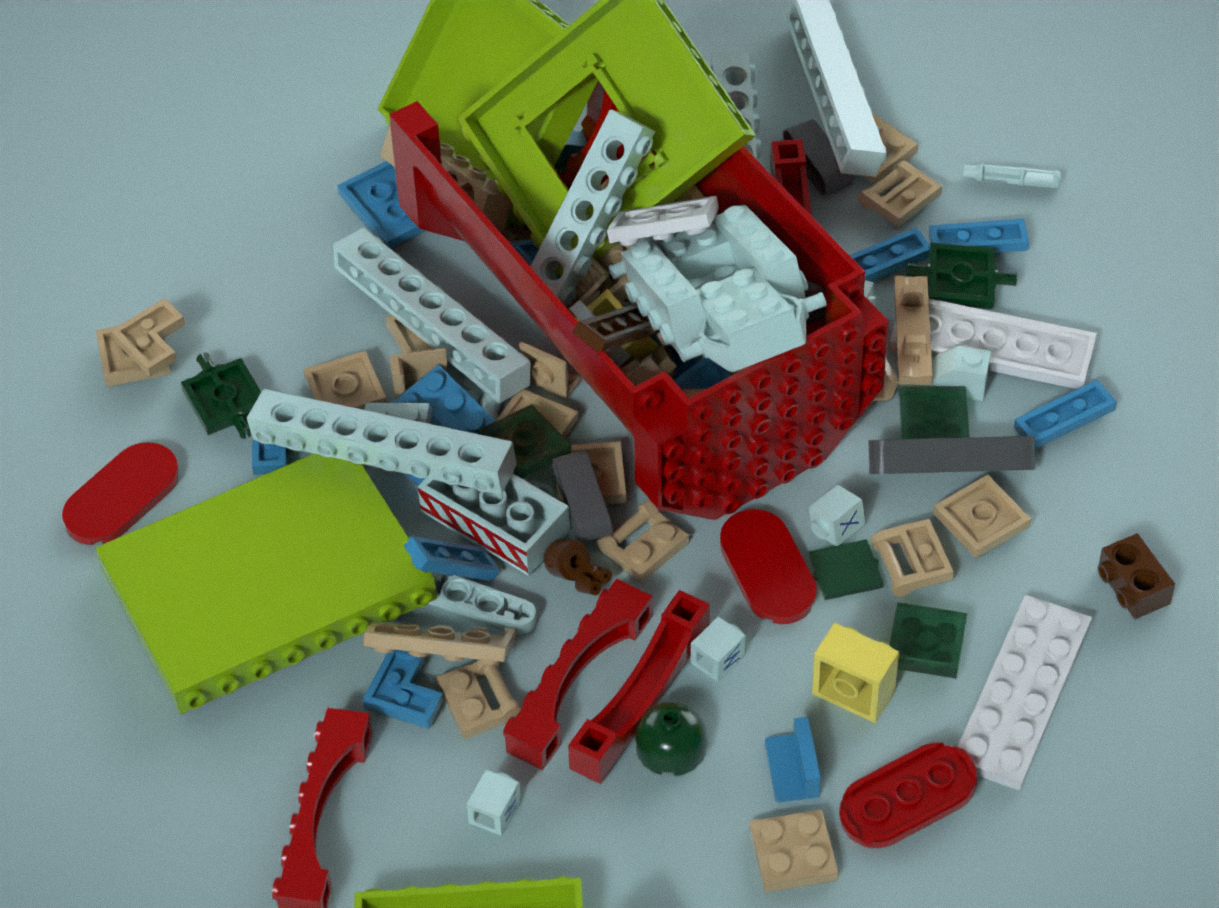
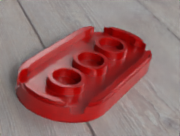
(120, 493)
(767, 566)
(907, 795)

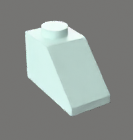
(962, 368)

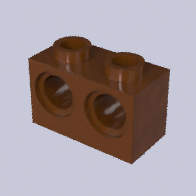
(1135, 576)

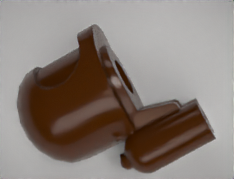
(572, 562)

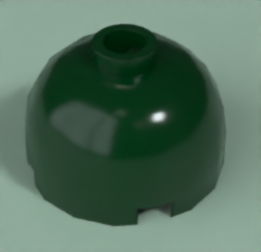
(671, 739)

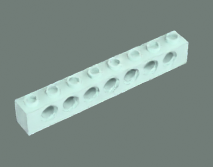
(432, 314)
(382, 441)

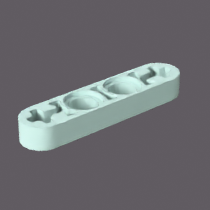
(476, 596)

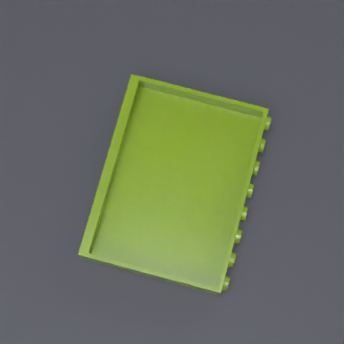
(466, 52)
(263, 577)

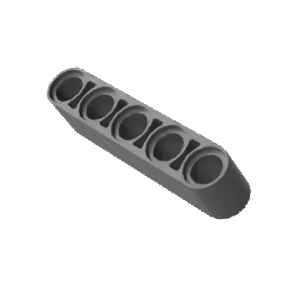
(951, 455)

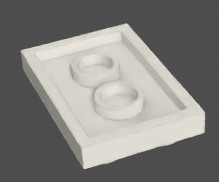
(663, 220)

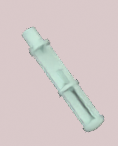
(1014, 175)

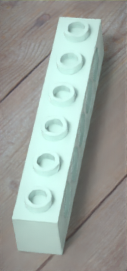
(736, 76)
(587, 190)

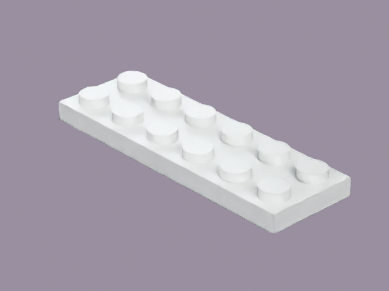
(1016, 344)
(1023, 690)

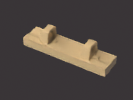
(912, 330)

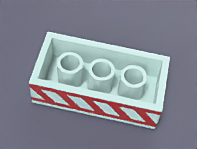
(507, 525)

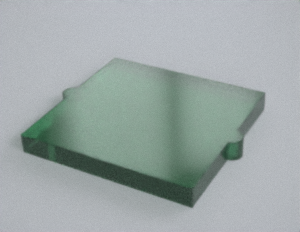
(845, 569)

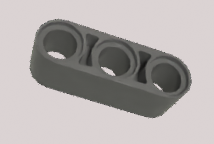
(820, 158)
(582, 495)

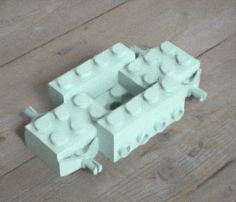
(721, 290)

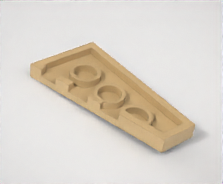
(441, 640)

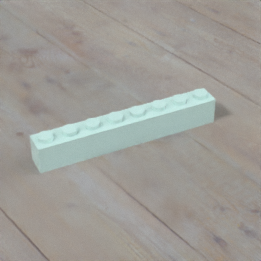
(836, 88)

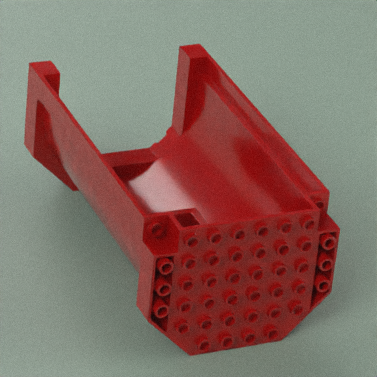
(738, 435)

